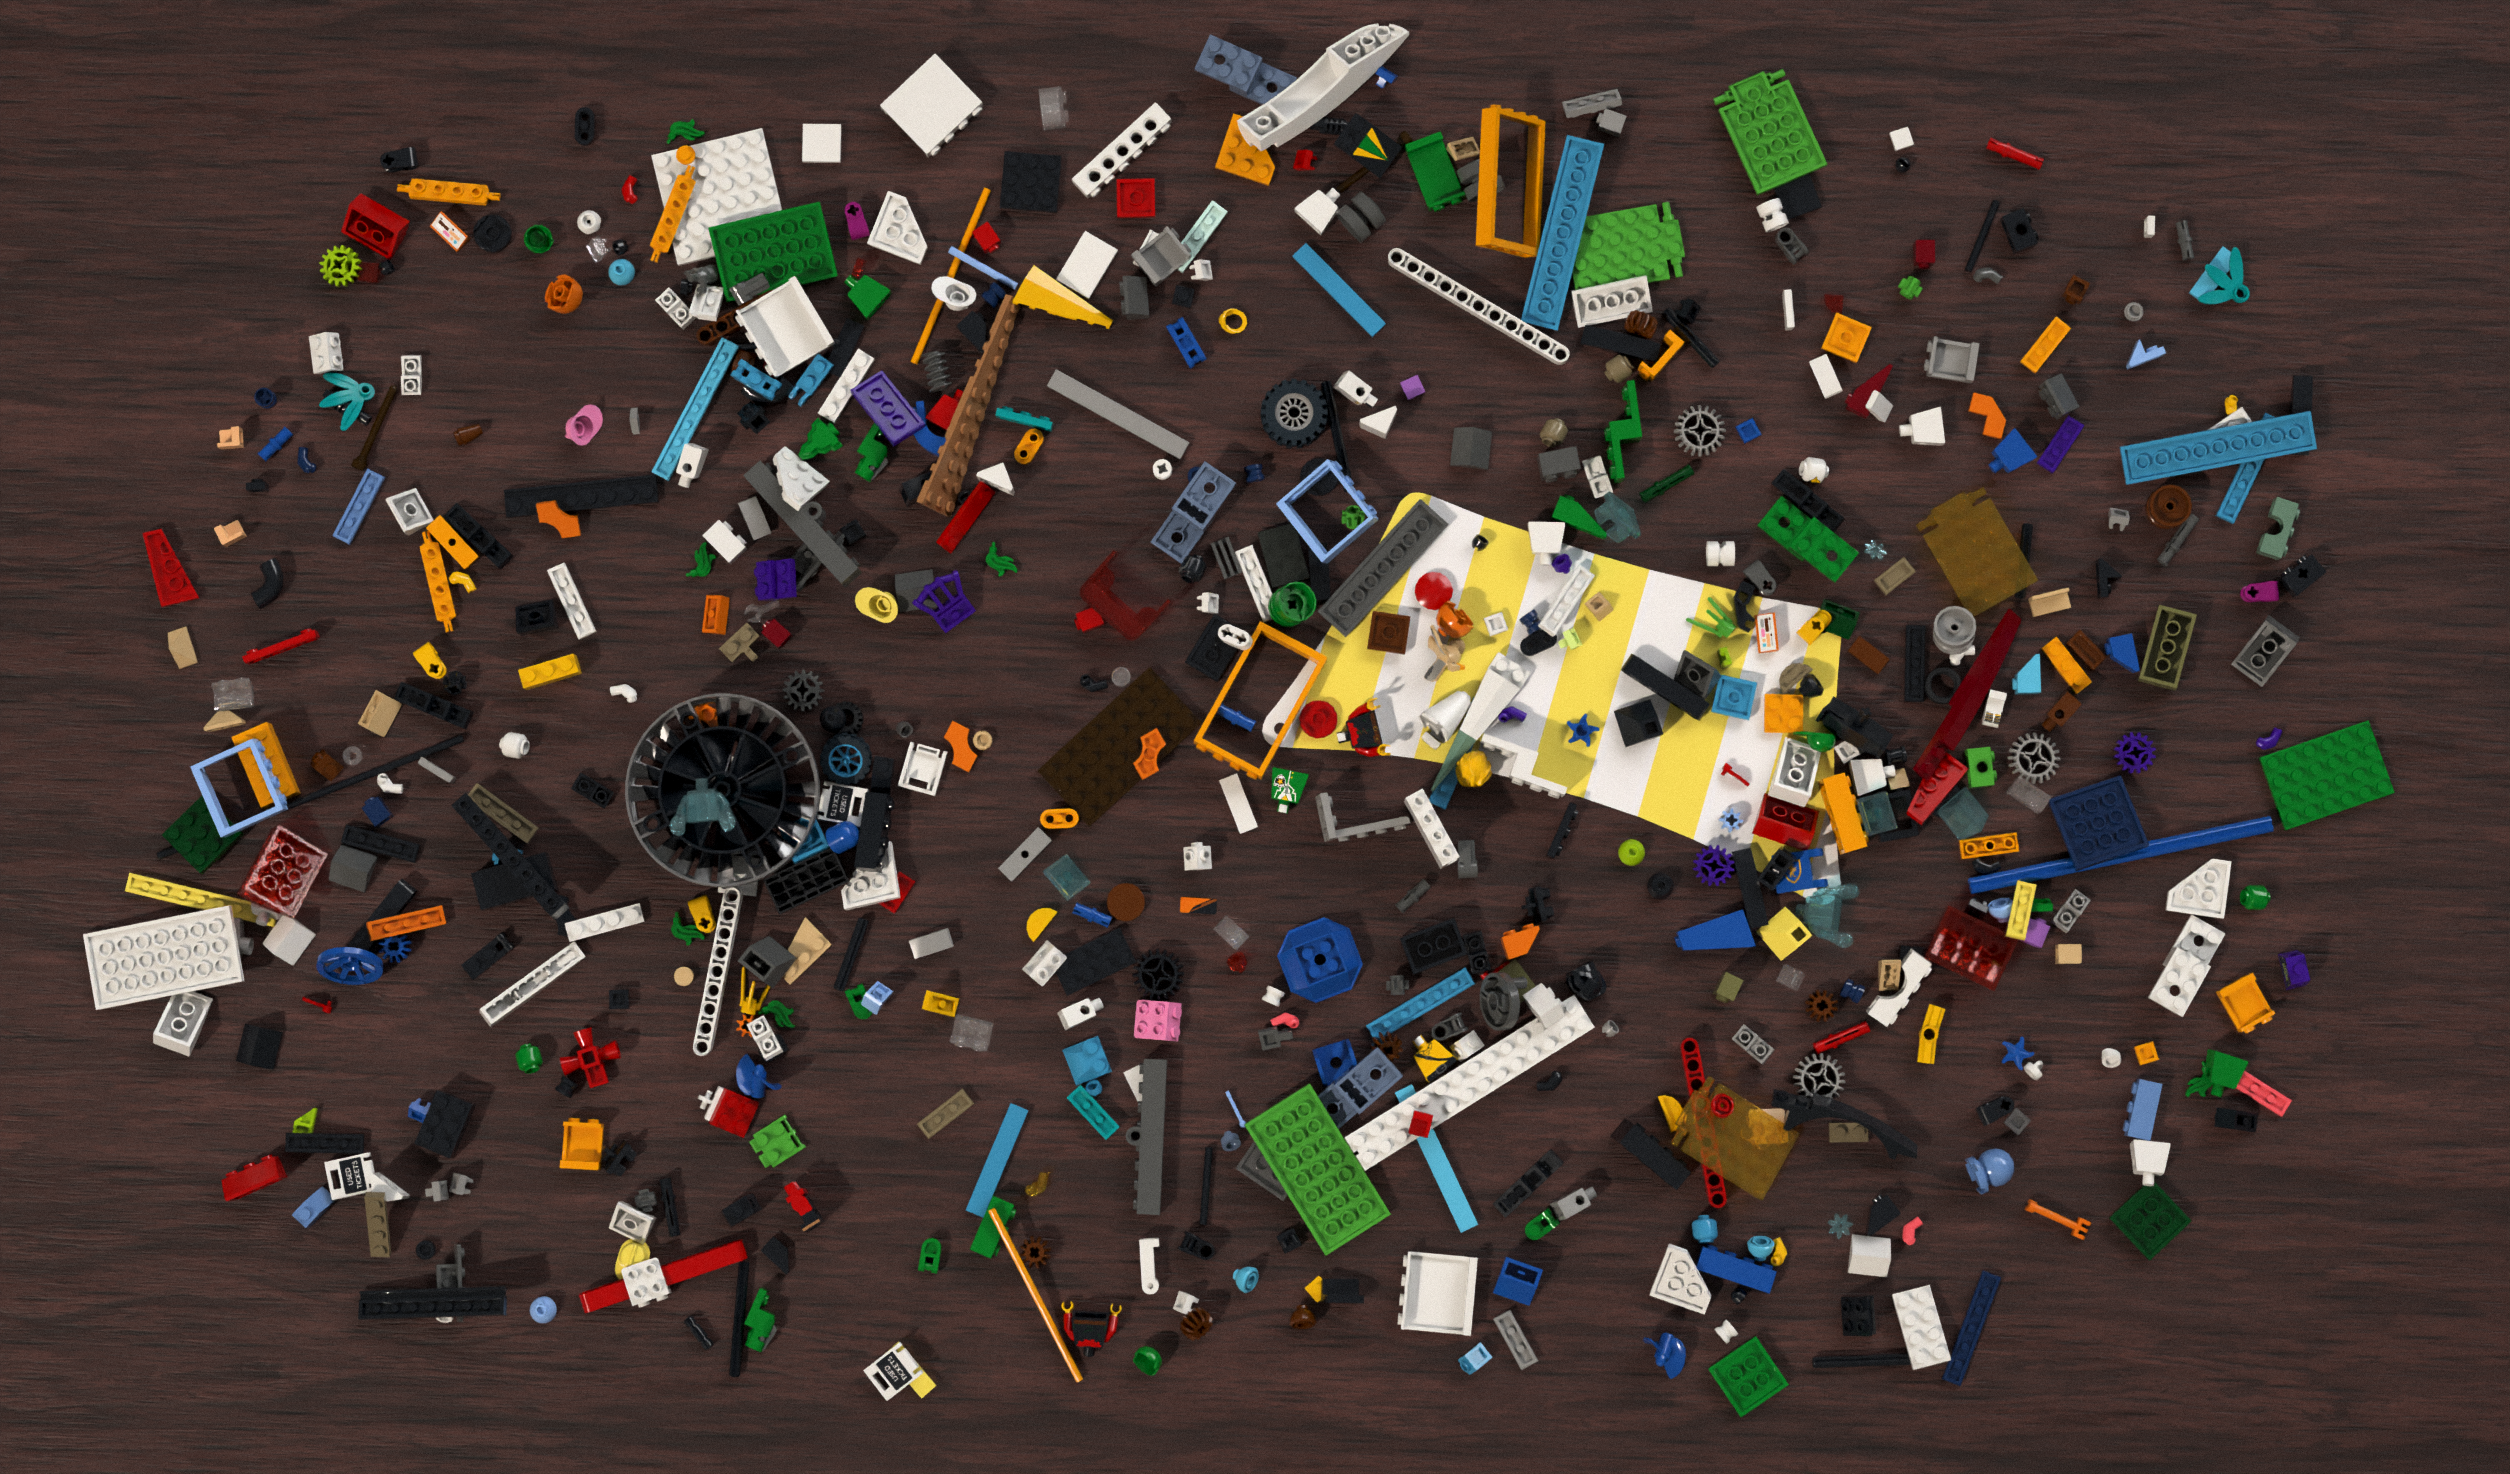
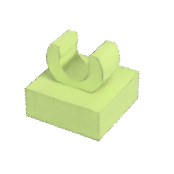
(1571, 639)

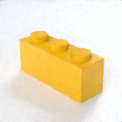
(550, 671)

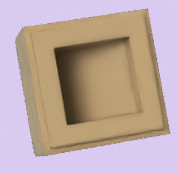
(1599, 606)
(1899, 780)

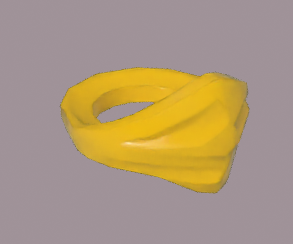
(1222, 320)

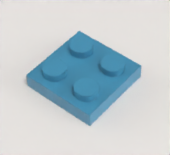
(1734, 697)

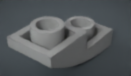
(754, 518)
(2070, 911)
(931, 943)
(1753, 1044)

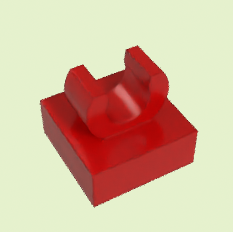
(1303, 160)

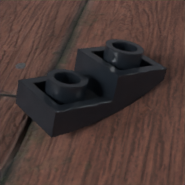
(592, 790)
(1476, 952)

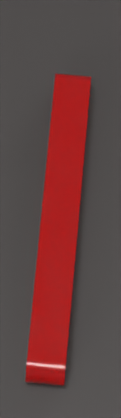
(1698, 1074)
(673, 1273)

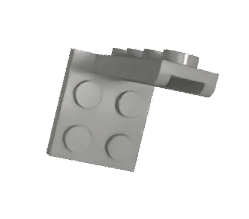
(1329, 821)

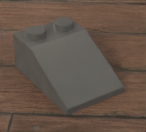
(2265, 650)

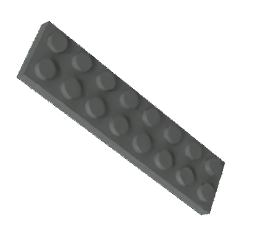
(1382, 568)

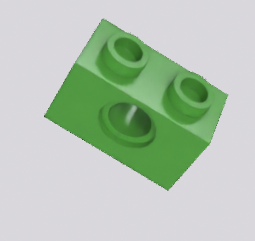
(1976, 778)

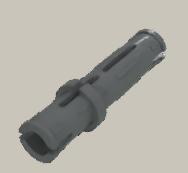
(2174, 544)

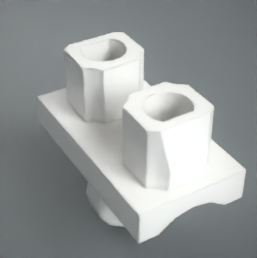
(706, 1100)

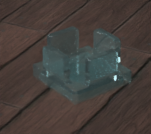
(1621, 515)

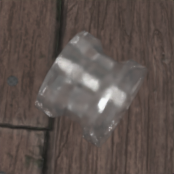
(1120, 671)

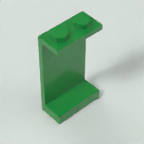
(1434, 172)

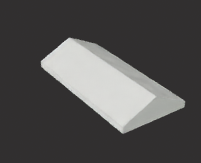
(1611, 301)

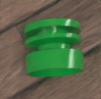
(1301, 601)

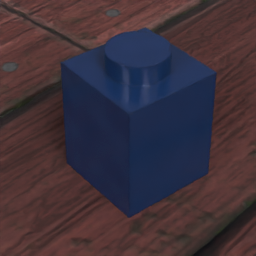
(377, 811)

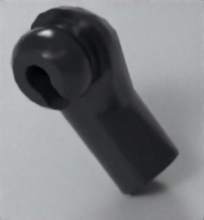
(1092, 685)
(1552, 1083)

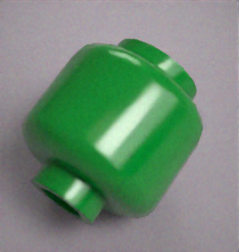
(2254, 897)
(529, 1058)

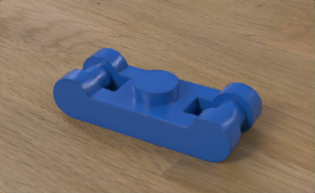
(1186, 342)

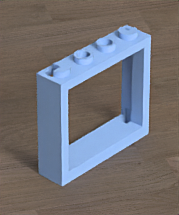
(1286, 507)
(212, 801)

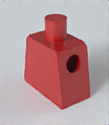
(944, 410)

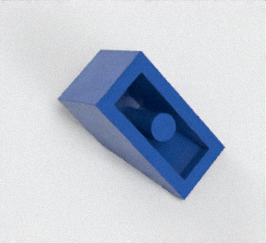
(2123, 652)

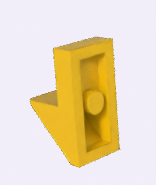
(940, 1003)

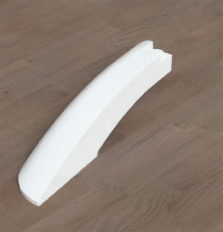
(1323, 86)

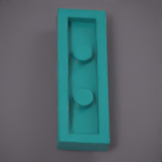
(1024, 418)
(1093, 1112)

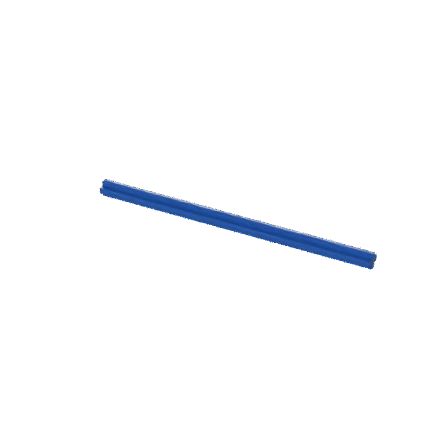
(2156, 847)

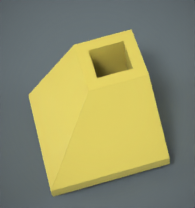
(1784, 933)

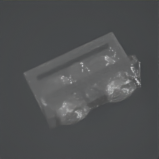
(233, 694)
(971, 1033)

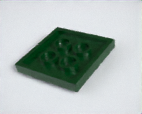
(198, 838)
(2150, 1219)

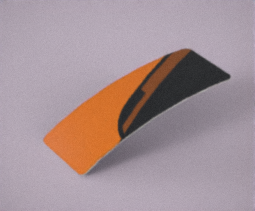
(1198, 905)

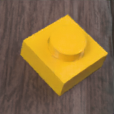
(1314, 1288)

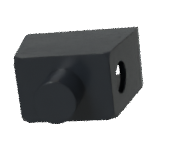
(911, 489)
(741, 1210)

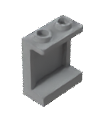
(1162, 256)
(1951, 360)

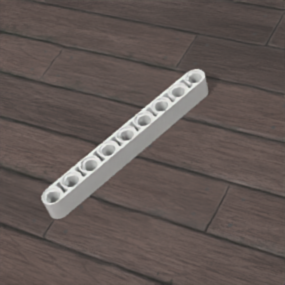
(711, 979)

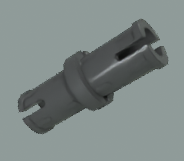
(2185, 240)
(1413, 896)

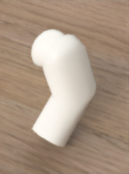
(1955, 659)
(387, 786)

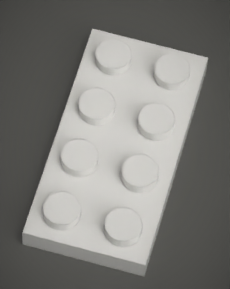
(1921, 1327)

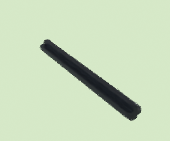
(1336, 428)
(739, 1318)
(1860, 1360)

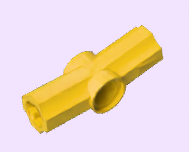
(1932, 1021)

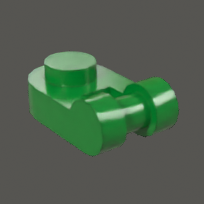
(859, 1011)
(1535, 1230)
(930, 1248)

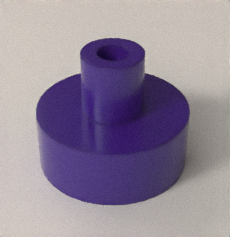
(1562, 563)

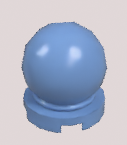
(1992, 1168)

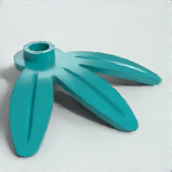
(2222, 280)
(353, 394)

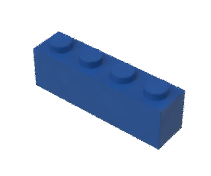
(1735, 1269)

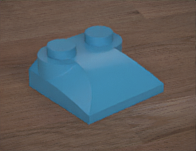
(813, 845)
(1087, 1060)

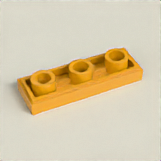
(445, 534)
(1977, 846)

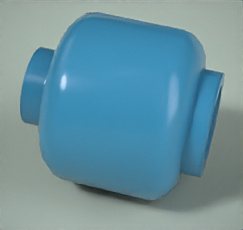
(1704, 1229)

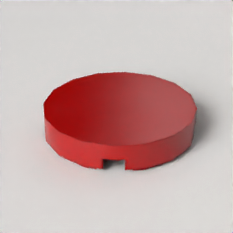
(1318, 719)

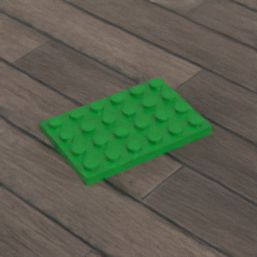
(777, 244)
(2326, 775)

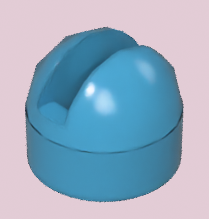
(1091, 1084)

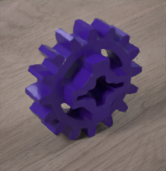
(2133, 745)
(1715, 856)

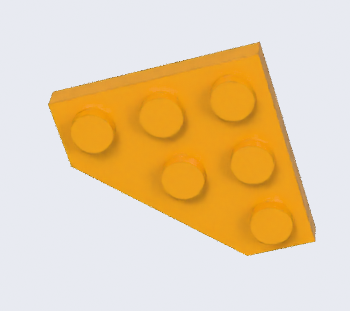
(1242, 159)

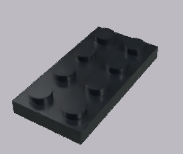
(1095, 961)

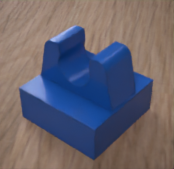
(1385, 76)
(417, 1111)

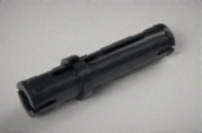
(666, 1184)

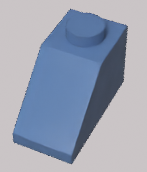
(313, 1207)

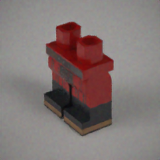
(804, 1206)

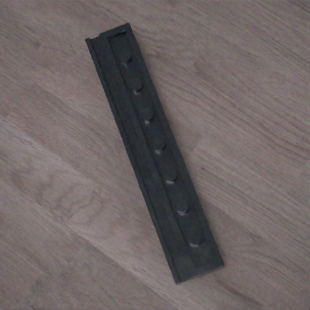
(583, 495)
(432, 1303)

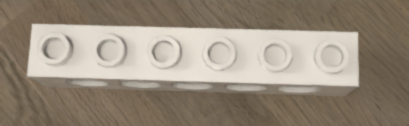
(1124, 140)

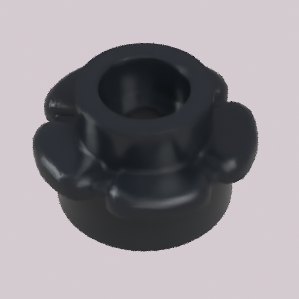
(686, 287)

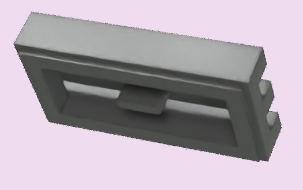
(1220, 543)

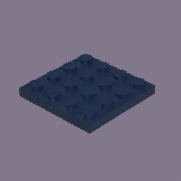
(2098, 823)

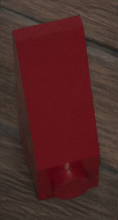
(1857, 401)

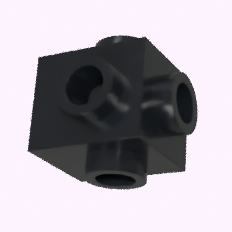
(753, 417)

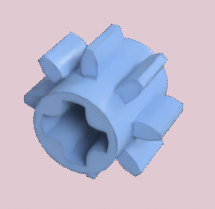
(1727, 824)

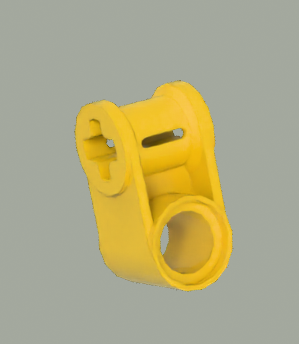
(1815, 626)
(428, 659)
(701, 910)

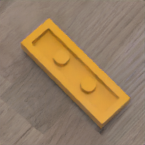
(2045, 345)
(2066, 665)

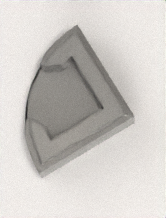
(634, 421)

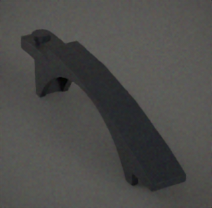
(1804, 1109)

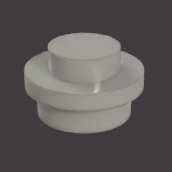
(2133, 311)

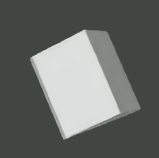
(1379, 422)
(997, 477)
(410, 511)
(288, 939)
(382, 1184)
(631, 1222)
(1869, 1255)

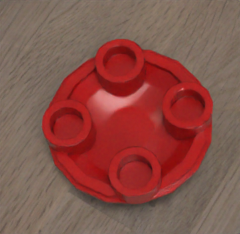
(1433, 590)

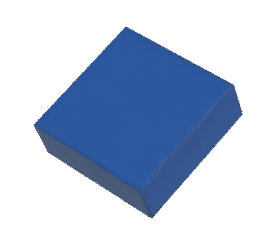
(1748, 431)

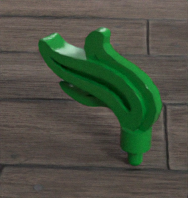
(685, 129)
(704, 562)
(999, 563)
(685, 932)
(780, 1011)
(2198, 1084)

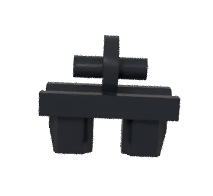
(1535, 904)
(613, 1164)

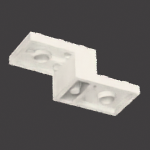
(1523, 766)
(2186, 965)

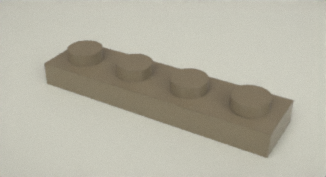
(503, 813)
(377, 1224)

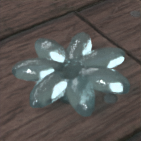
(1875, 550)
(1837, 1222)

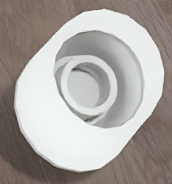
(953, 293)

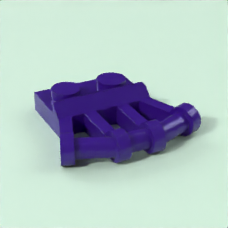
(953, 610)

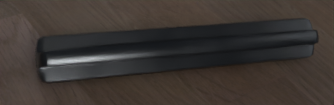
(1690, 337)
(2025, 547)
(851, 954)

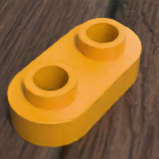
(1029, 446)
(1059, 818)

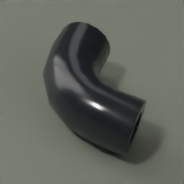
(780, 394)
(272, 584)

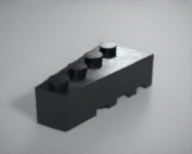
(1651, 1154)

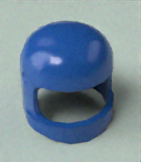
(842, 836)

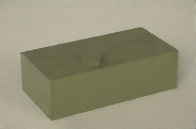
(2167, 647)

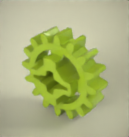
(334, 269)

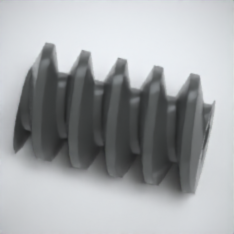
(936, 370)

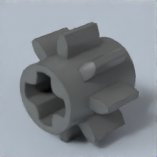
(1397, 985)
(645, 1200)

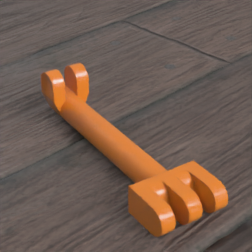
(2076, 1226)

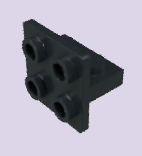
(1858, 1316)

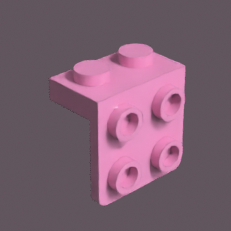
(1157, 1020)

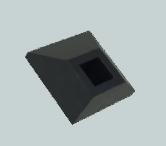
(1638, 723)

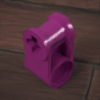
(856, 224)
(2262, 591)

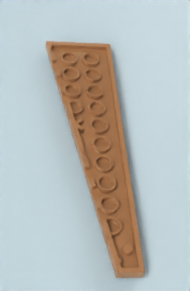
(948, 472)

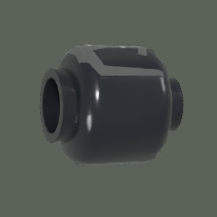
(1192, 569)

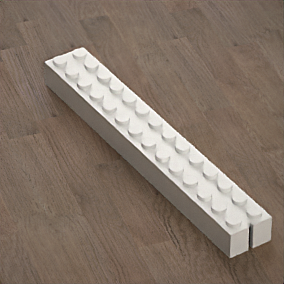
(1468, 1083)

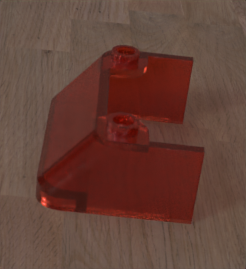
(1114, 610)

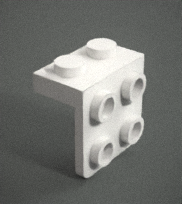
(645, 1282)

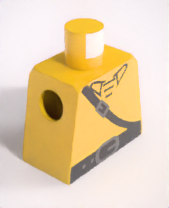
(1432, 1058)

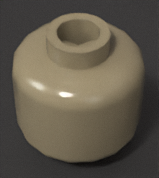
(1619, 368)
(1553, 432)

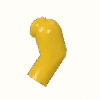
(2231, 404)
(462, 578)
(1779, 1254)

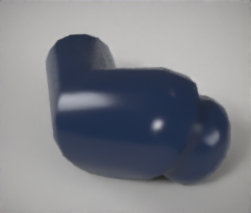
(303, 462)

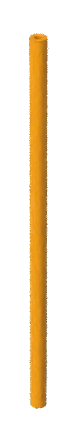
(951, 273)
(1035, 1295)

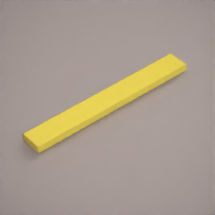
(189, 896)

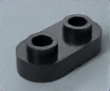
(584, 127)
(1538, 642)

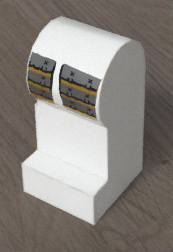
(1993, 708)

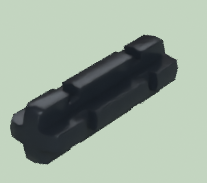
(698, 1332)

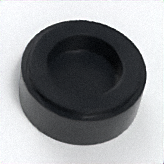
(425, 1249)

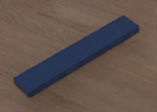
(1971, 1328)

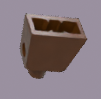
(2067, 704)

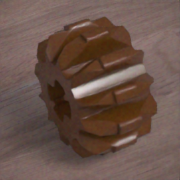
(1640, 324)
(1818, 999)
(1388, 1041)
(1028, 1251)
(1196, 1323)

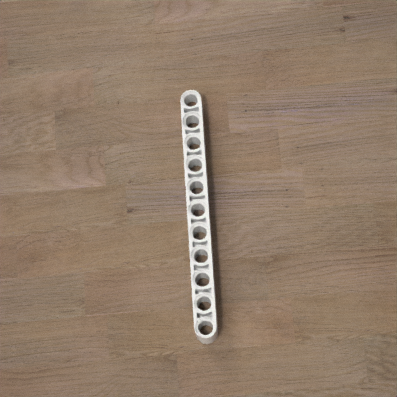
(1473, 298)

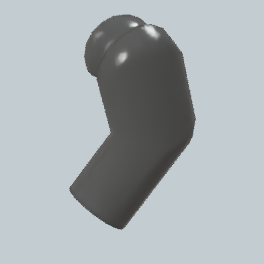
(1984, 273)

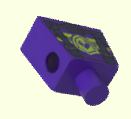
(2294, 969)

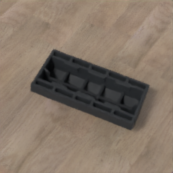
(806, 880)

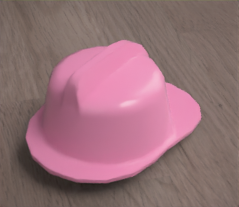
(584, 425)

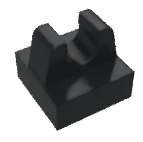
(1689, 311)
(1976, 909)
(1289, 1240)

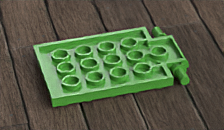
(1769, 131)
(1628, 246)

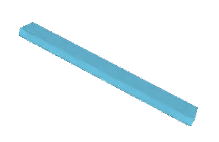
(695, 408)
(1443, 1173)

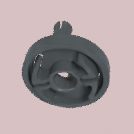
(1501, 1002)

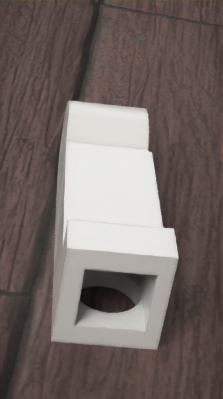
(1149, 1282)

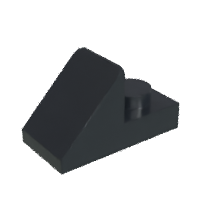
(2104, 572)

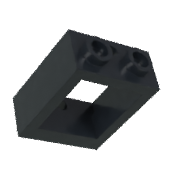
(1899, 792)

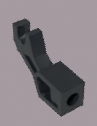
(1740, 608)

